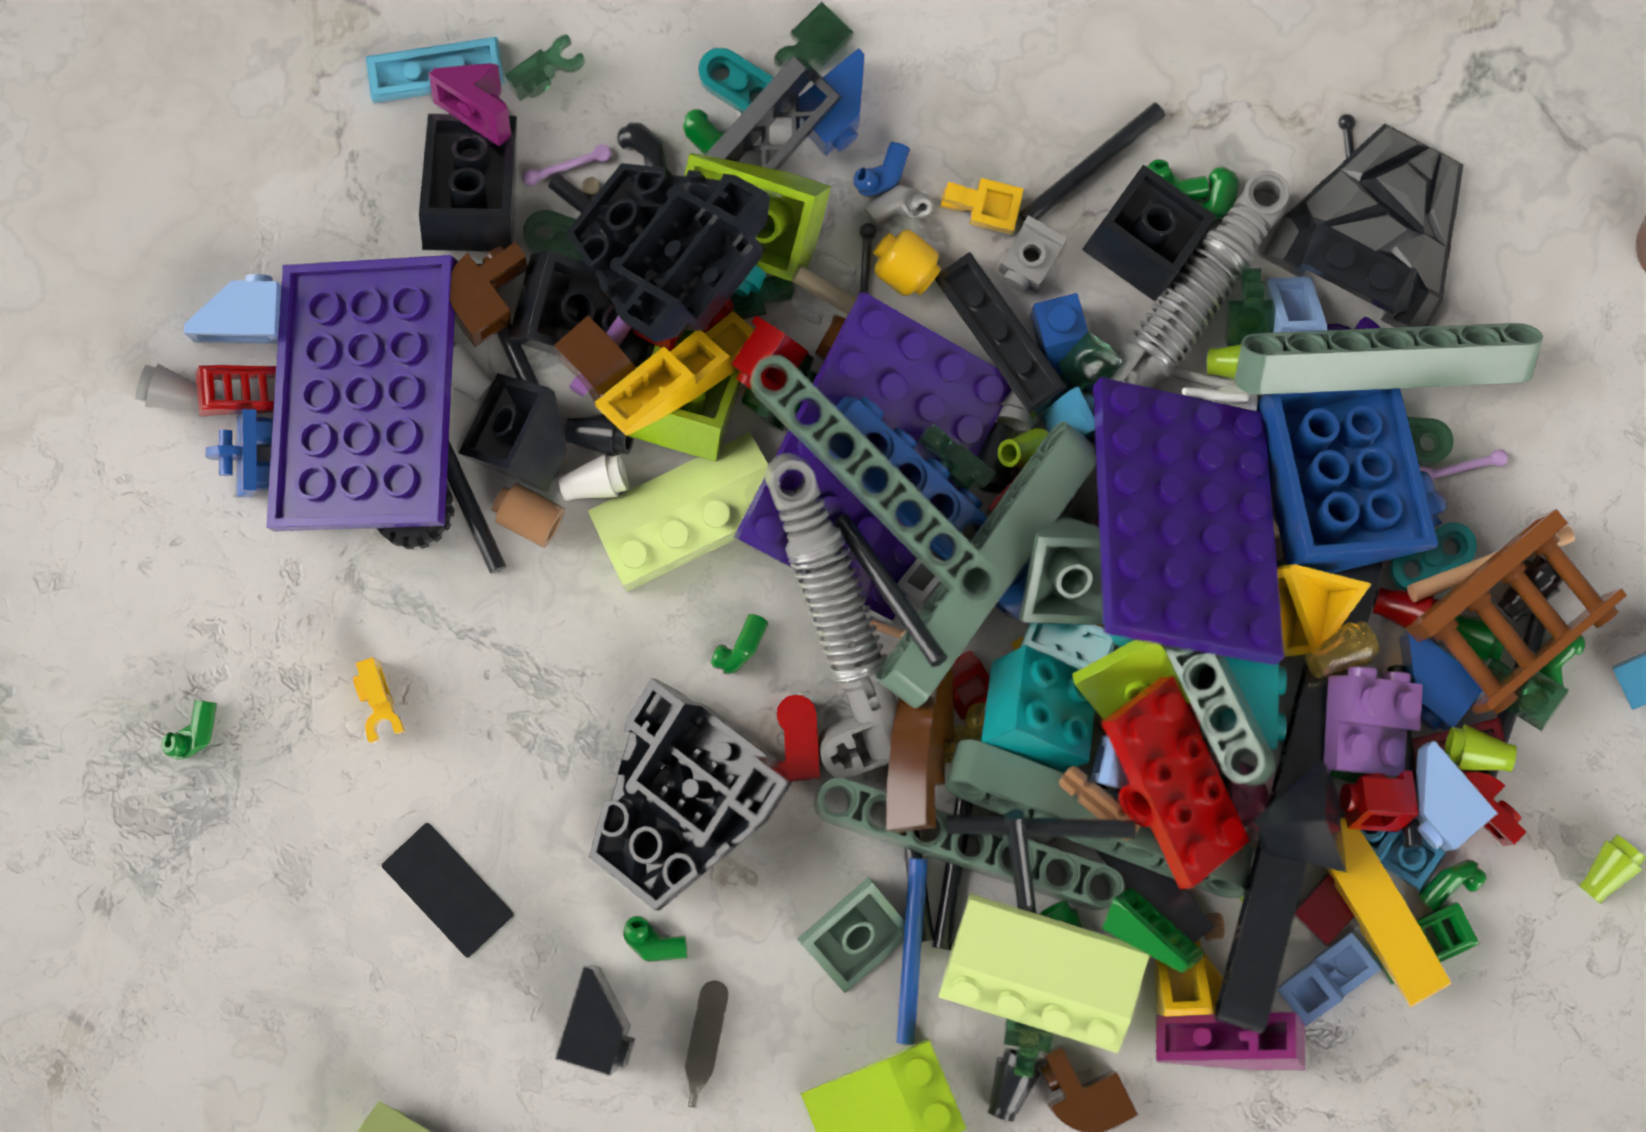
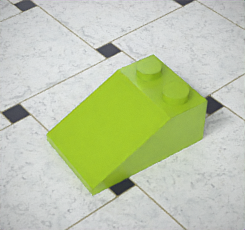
(793, 213)
(698, 425)
(888, 1095)

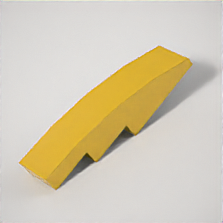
(675, 376)
(1387, 921)

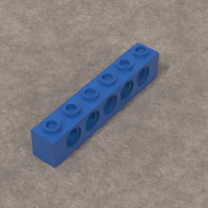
(928, 478)

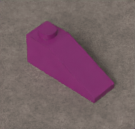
(1211, 1043)

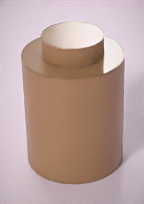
(528, 514)

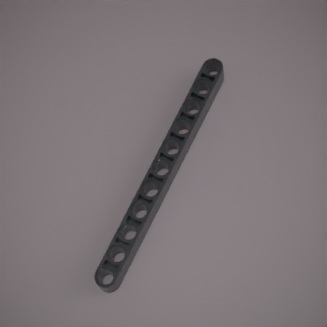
(1274, 879)

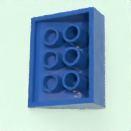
(1345, 478)

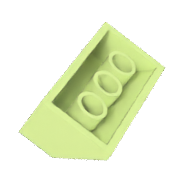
(680, 513)
(1044, 973)

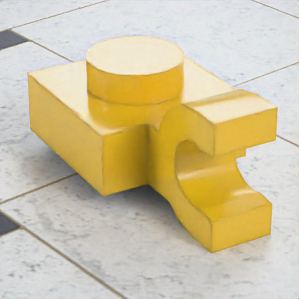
(991, 205)
(373, 687)

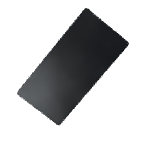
(447, 890)

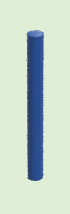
(912, 951)

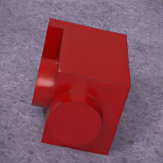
(766, 342)
(1379, 802)

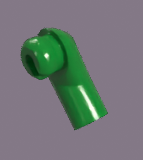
(1194, 187)
(1223, 192)
(745, 647)
(195, 735)
(1449, 880)
(649, 944)

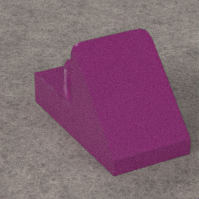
(473, 98)

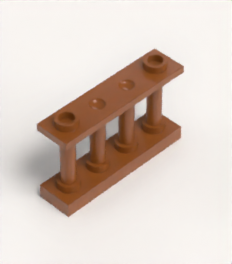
(1474, 595)

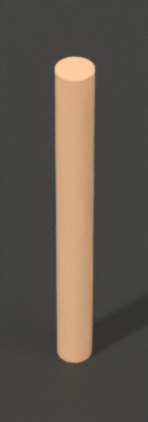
(1452, 577)

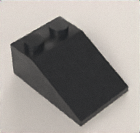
(466, 187)
(557, 298)

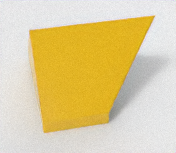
(1313, 606)
(1187, 992)

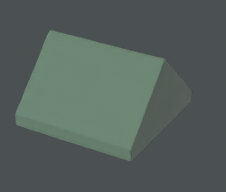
(1064, 575)
(855, 935)

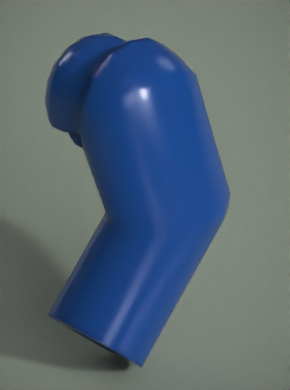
(883, 177)

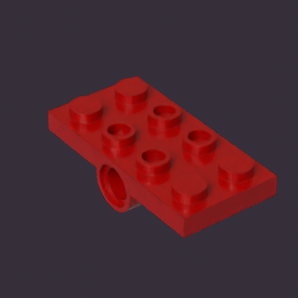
(1174, 782)

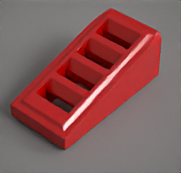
(206, 394)

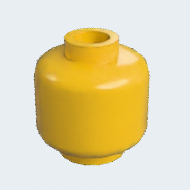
(906, 262)

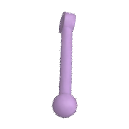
(601, 154)
(1497, 458)

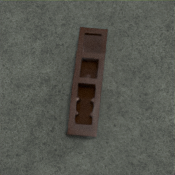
(919, 759)

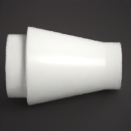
(596, 479)

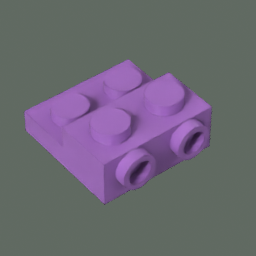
(1370, 721)

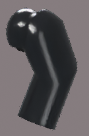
(645, 142)

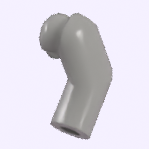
(900, 201)

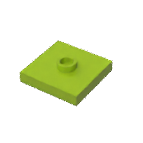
(1123, 675)

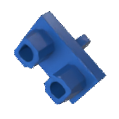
(250, 432)

